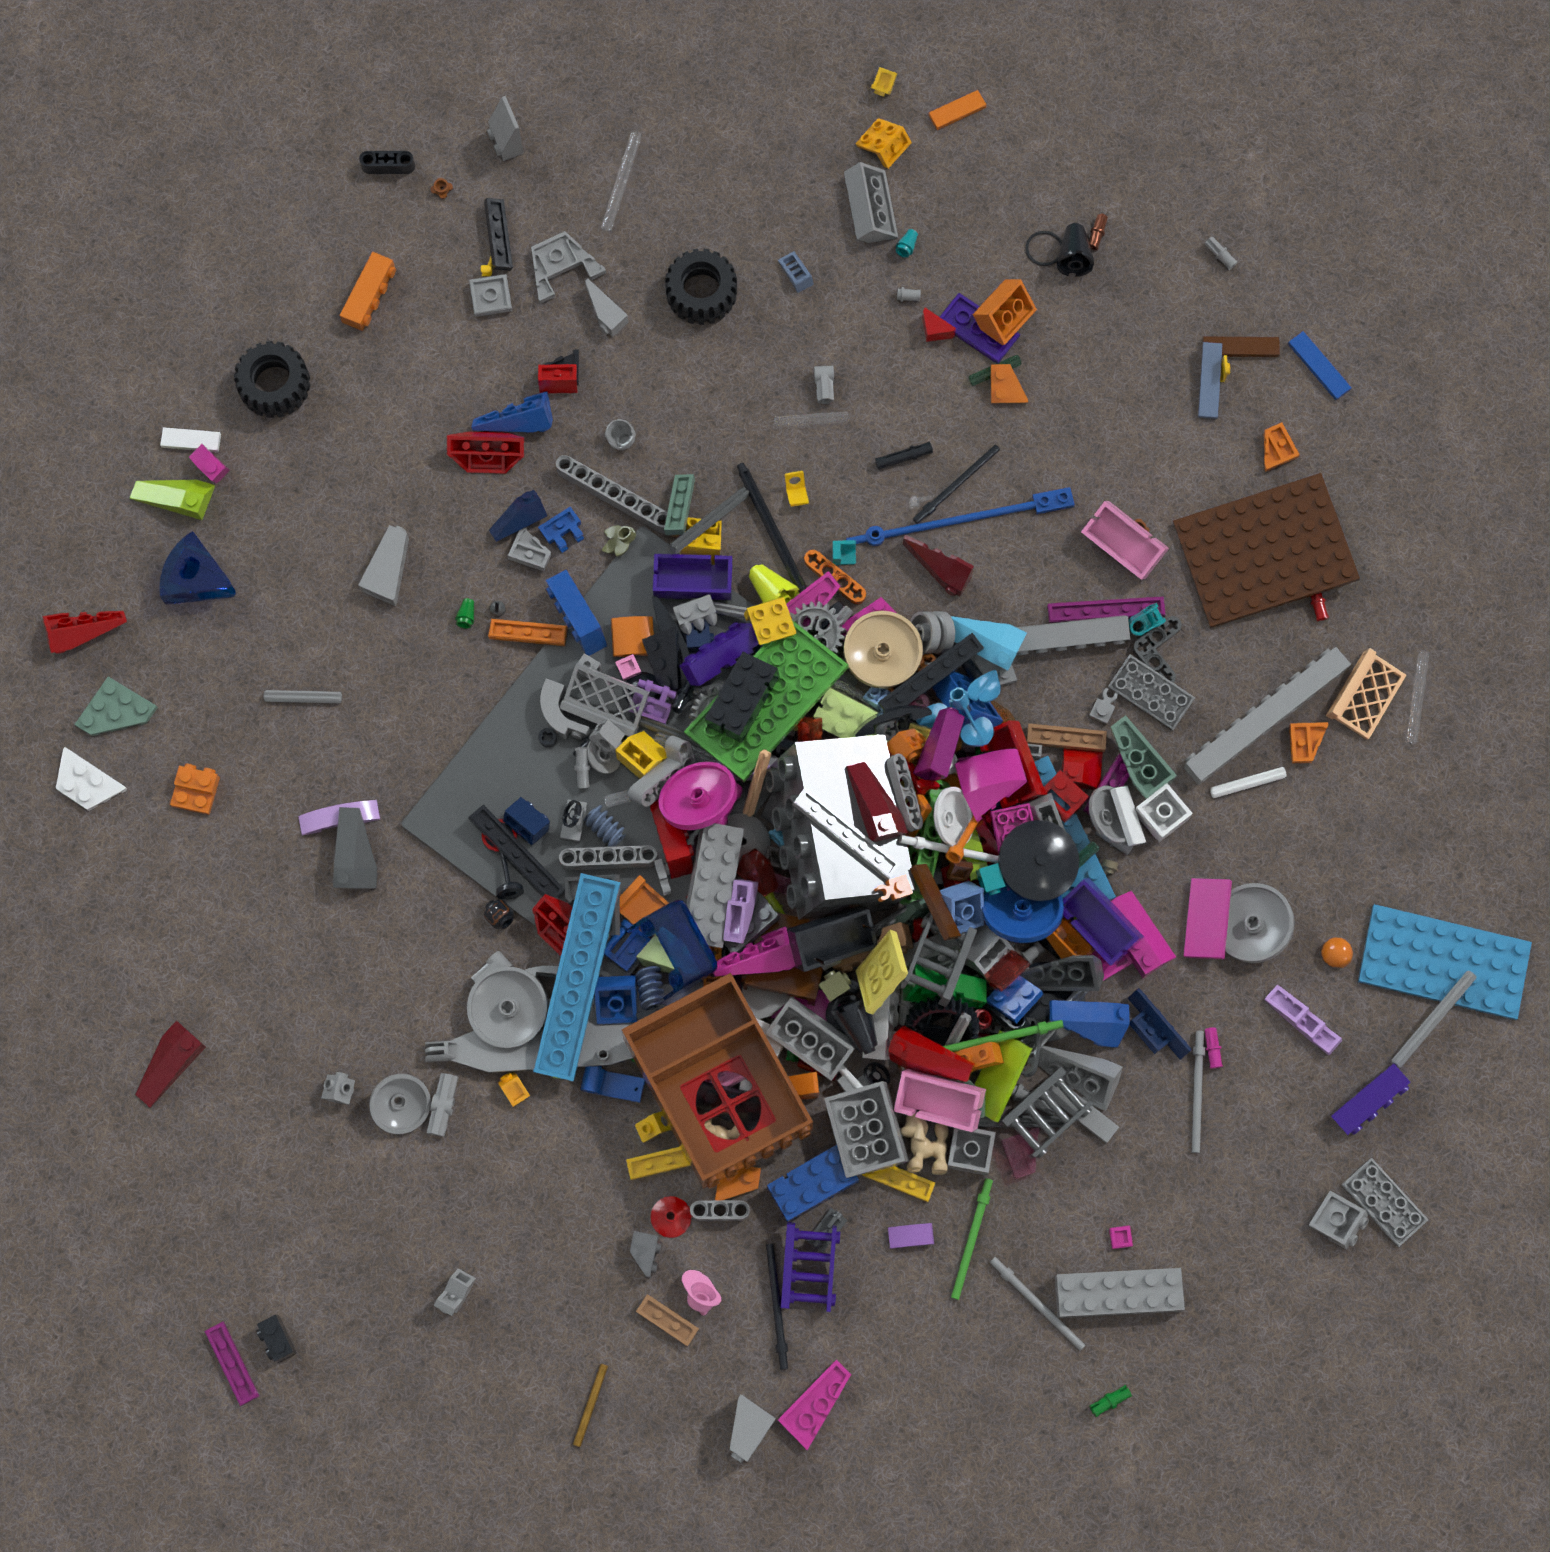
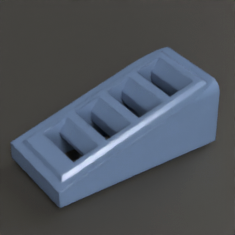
(800, 282)

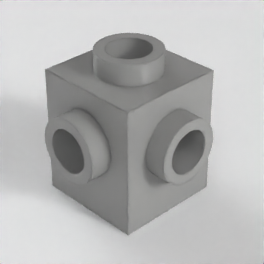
(338, 1088)

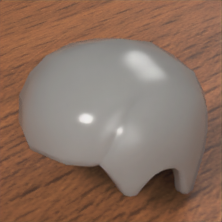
(620, 434)

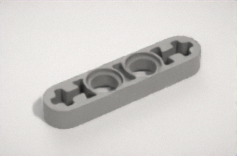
(904, 792)

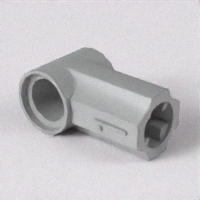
(824, 380)
(495, 961)

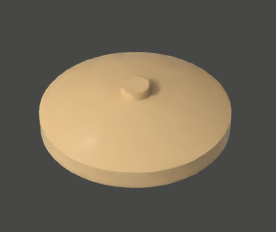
(883, 649)

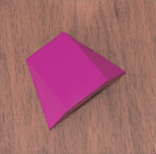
(989, 778)

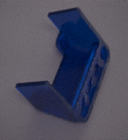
(682, 944)

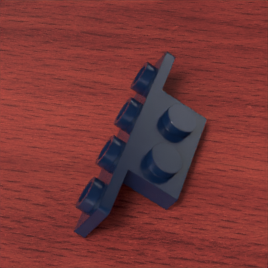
(1154, 1027)

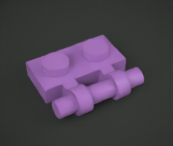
(654, 708)

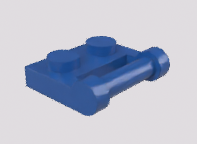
(627, 953)

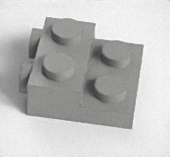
(1339, 1220)

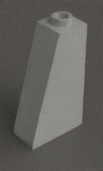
(386, 568)

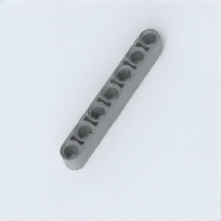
(608, 487)

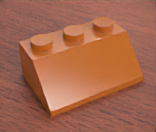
(1005, 310)

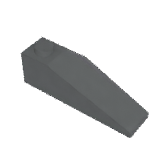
(1067, 974)

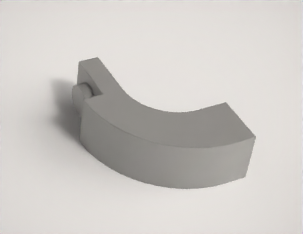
(550, 703)

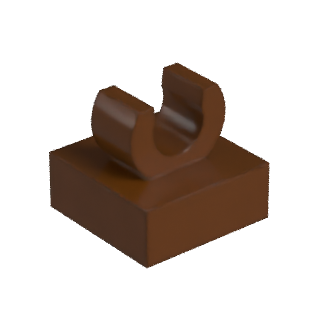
(960, 871)

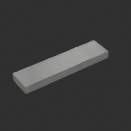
(1094, 1121)

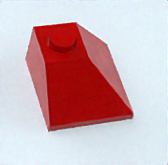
(1082, 767)

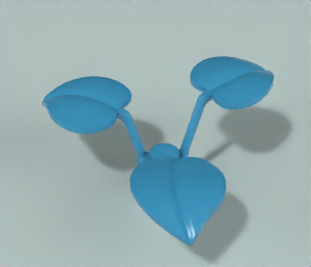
(984, 688)

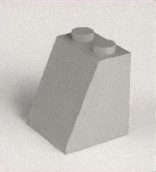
(749, 1429)

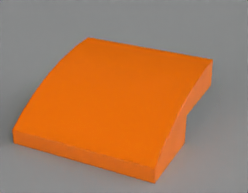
(628, 635)

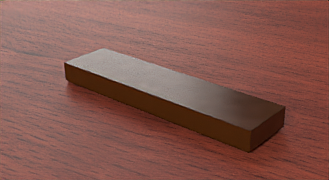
(1247, 346)
(935, 902)

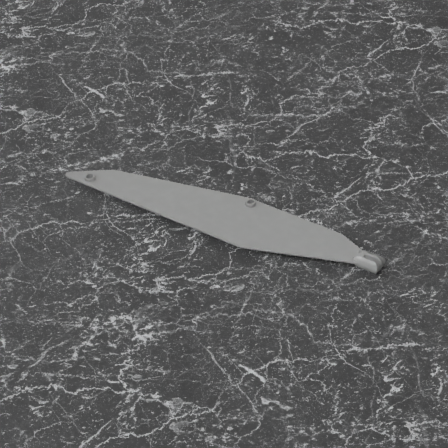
(598, 1038)

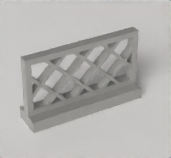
(596, 714)

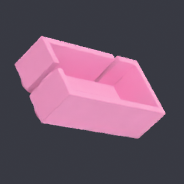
(1125, 540)
(939, 1100)

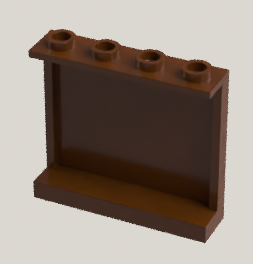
(787, 982)

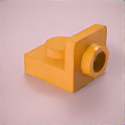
(513, 1088)

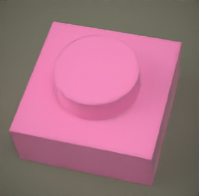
(628, 667)

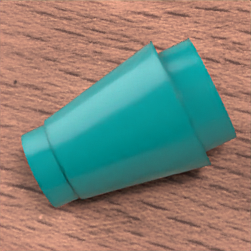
(907, 243)

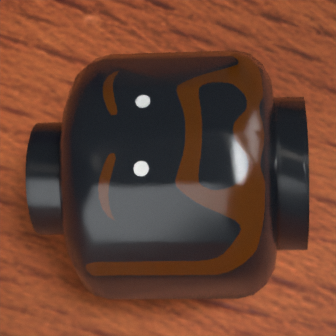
(498, 914)

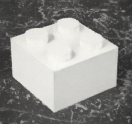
(1163, 812)

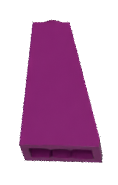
(940, 746)

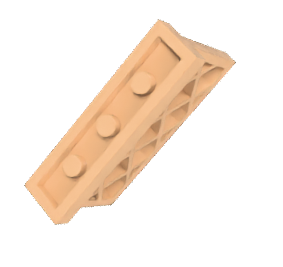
(1354, 682)

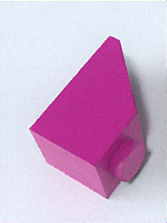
(209, 464)

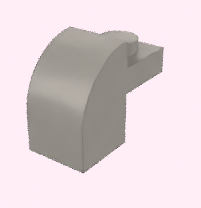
(455, 1292)

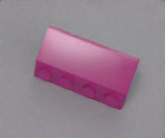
(1152, 950)

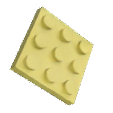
(881, 972)

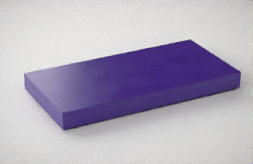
(960, 316)

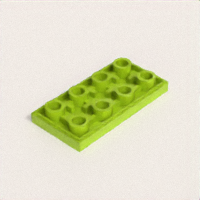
(1002, 1078)

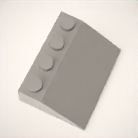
(866, 1129)

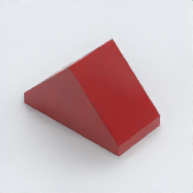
(936, 327)

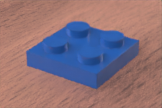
(1015, 998)

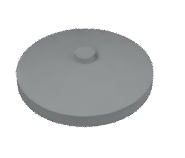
(1258, 923)
(507, 1007)

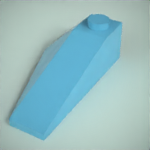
(999, 640)

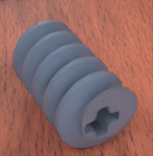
(604, 827)
(649, 987)

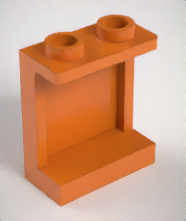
(640, 901)

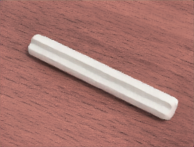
(1248, 782)

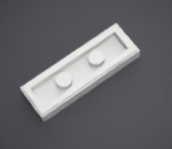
(190, 439)
(1128, 816)

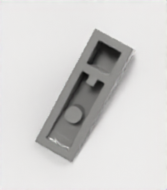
(608, 314)

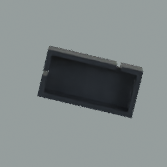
(742, 697)
(832, 938)

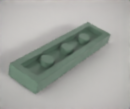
(679, 504)

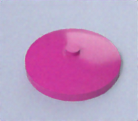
(698, 795)

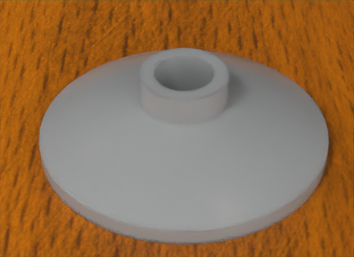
(604, 765)

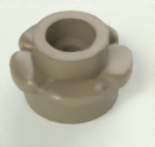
(1109, 866)

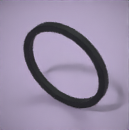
(1027, 250)

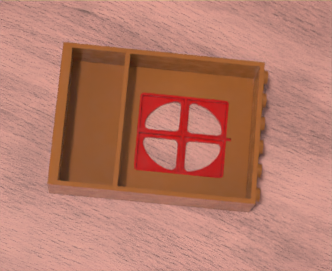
(696, 1042)

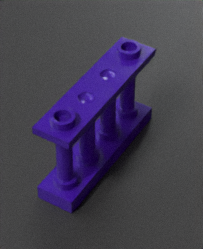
(790, 1275)

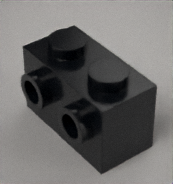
(276, 1338)

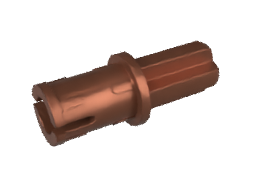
(1097, 231)

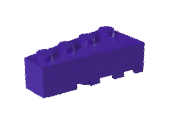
(719, 653)
(1370, 1099)

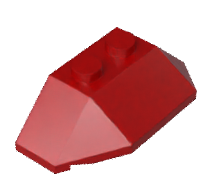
(485, 451)
(552, 921)

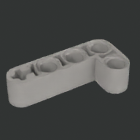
(648, 788)

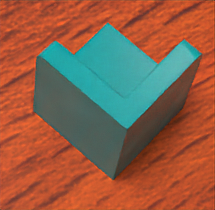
(844, 552)

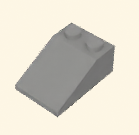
(505, 131)

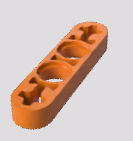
(837, 574)

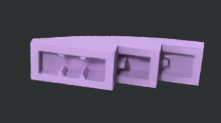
(1303, 1020)

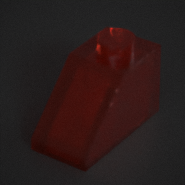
(757, 868)

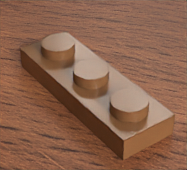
(667, 1320)

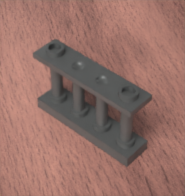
(951, 974)
(1042, 1093)

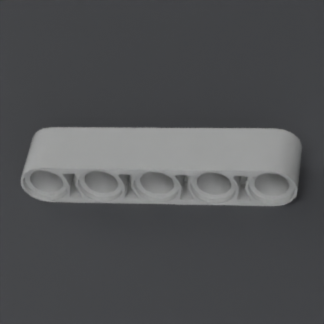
(599, 853)

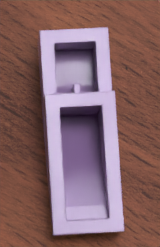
(740, 910)

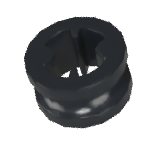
(548, 731)

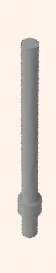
(1198, 1052)
(1008, 1274)

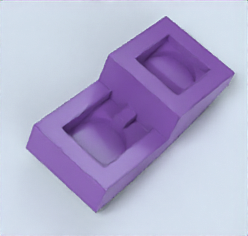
(911, 1235)

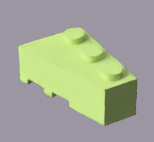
(655, 955)

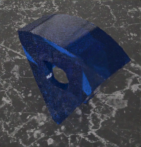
(192, 574)

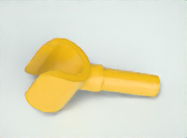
(487, 269)

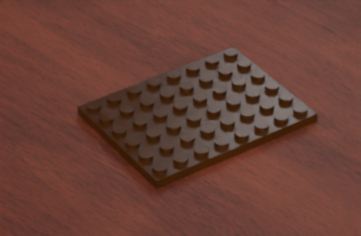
(1266, 550)

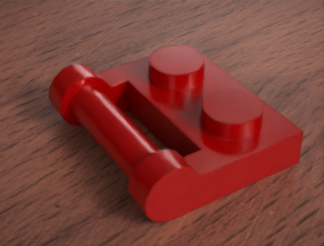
(1068, 792)

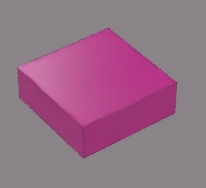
(1120, 1237)

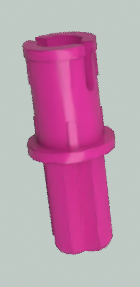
(1213, 1048)

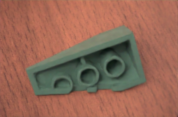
(1142, 761)

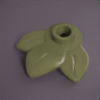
(619, 539)

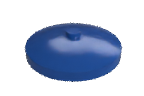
(1019, 918)

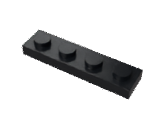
(498, 234)

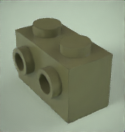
(835, 985)

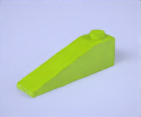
(178, 496)

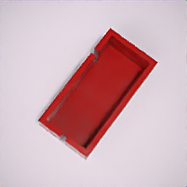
(1011, 736)

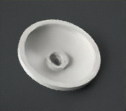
(951, 815)

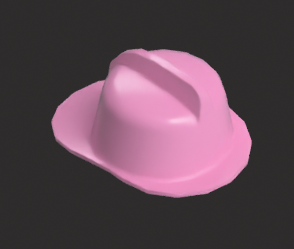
(701, 1291)

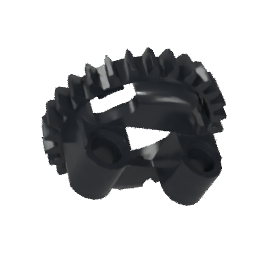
(922, 1013)

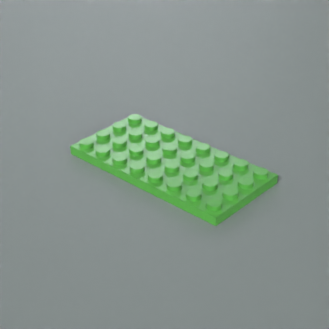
(805, 673)

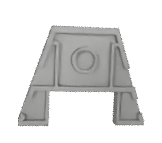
(558, 256)

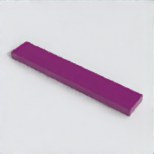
(1102, 608)

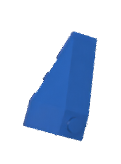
(527, 417)
(1098, 1021)

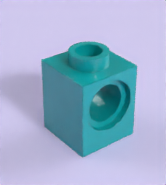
(990, 879)

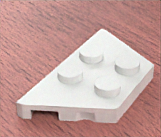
(85, 782)

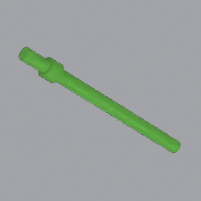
(1041, 1028)
(983, 1200)

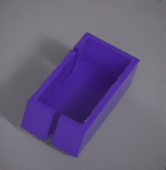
(692, 576)
(1100, 922)

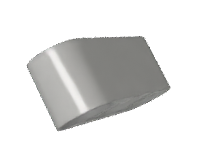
(730, 1206)

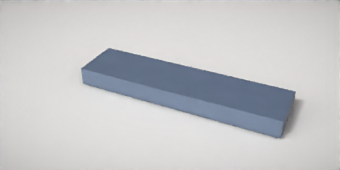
(1210, 380)

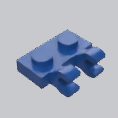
(561, 525)

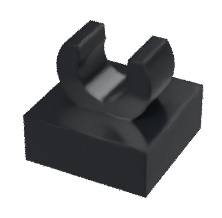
(784, 745)

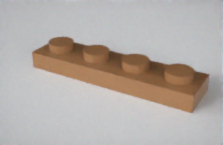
(1066, 737)

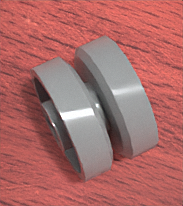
(935, 630)

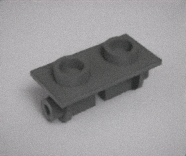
(832, 1218)

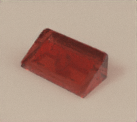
(810, 729)
(1006, 970)

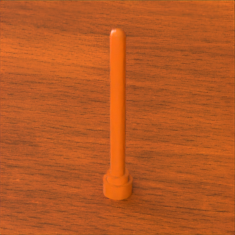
(956, 851)

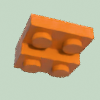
(194, 789)

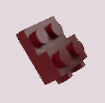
(985, 830)

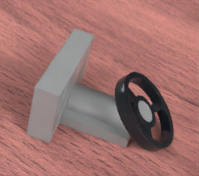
(573, 820)
(867, 1078)

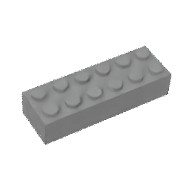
(713, 879)
(1119, 1293)

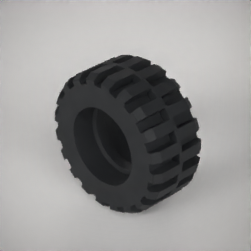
(701, 264)
(266, 357)

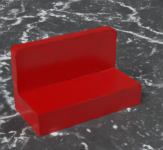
(557, 378)

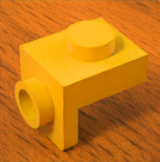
(884, 82)

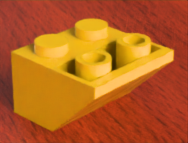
(707, 543)
(640, 753)

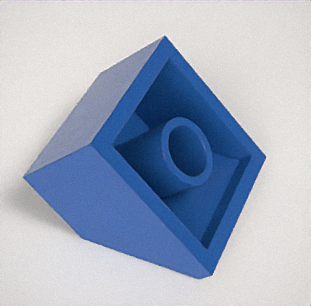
(616, 999)

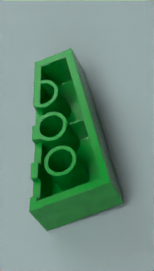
(968, 988)

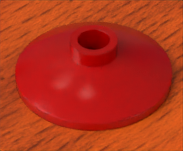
(674, 1227)

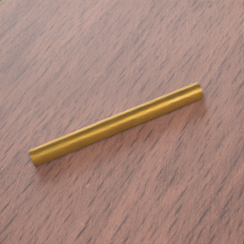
(590, 1405)

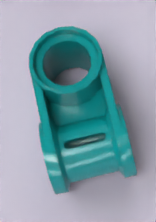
(1147, 619)

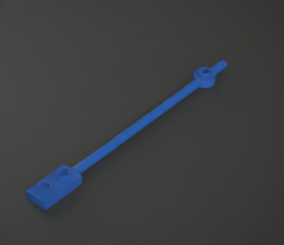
(1041, 502)

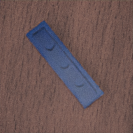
(1319, 365)

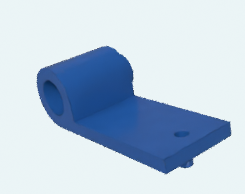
(612, 1084)

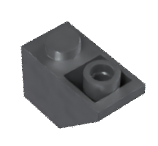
(644, 1249)

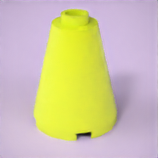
(771, 585)

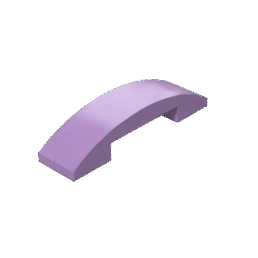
(328, 817)

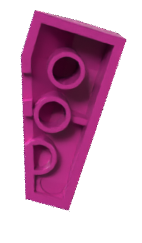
(768, 955)

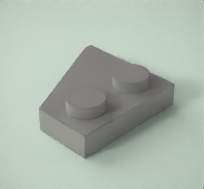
(529, 551)

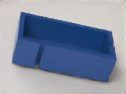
(810, 1184)

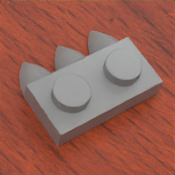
(695, 613)

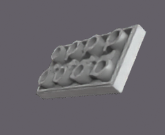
(1151, 692)
(1384, 1202)

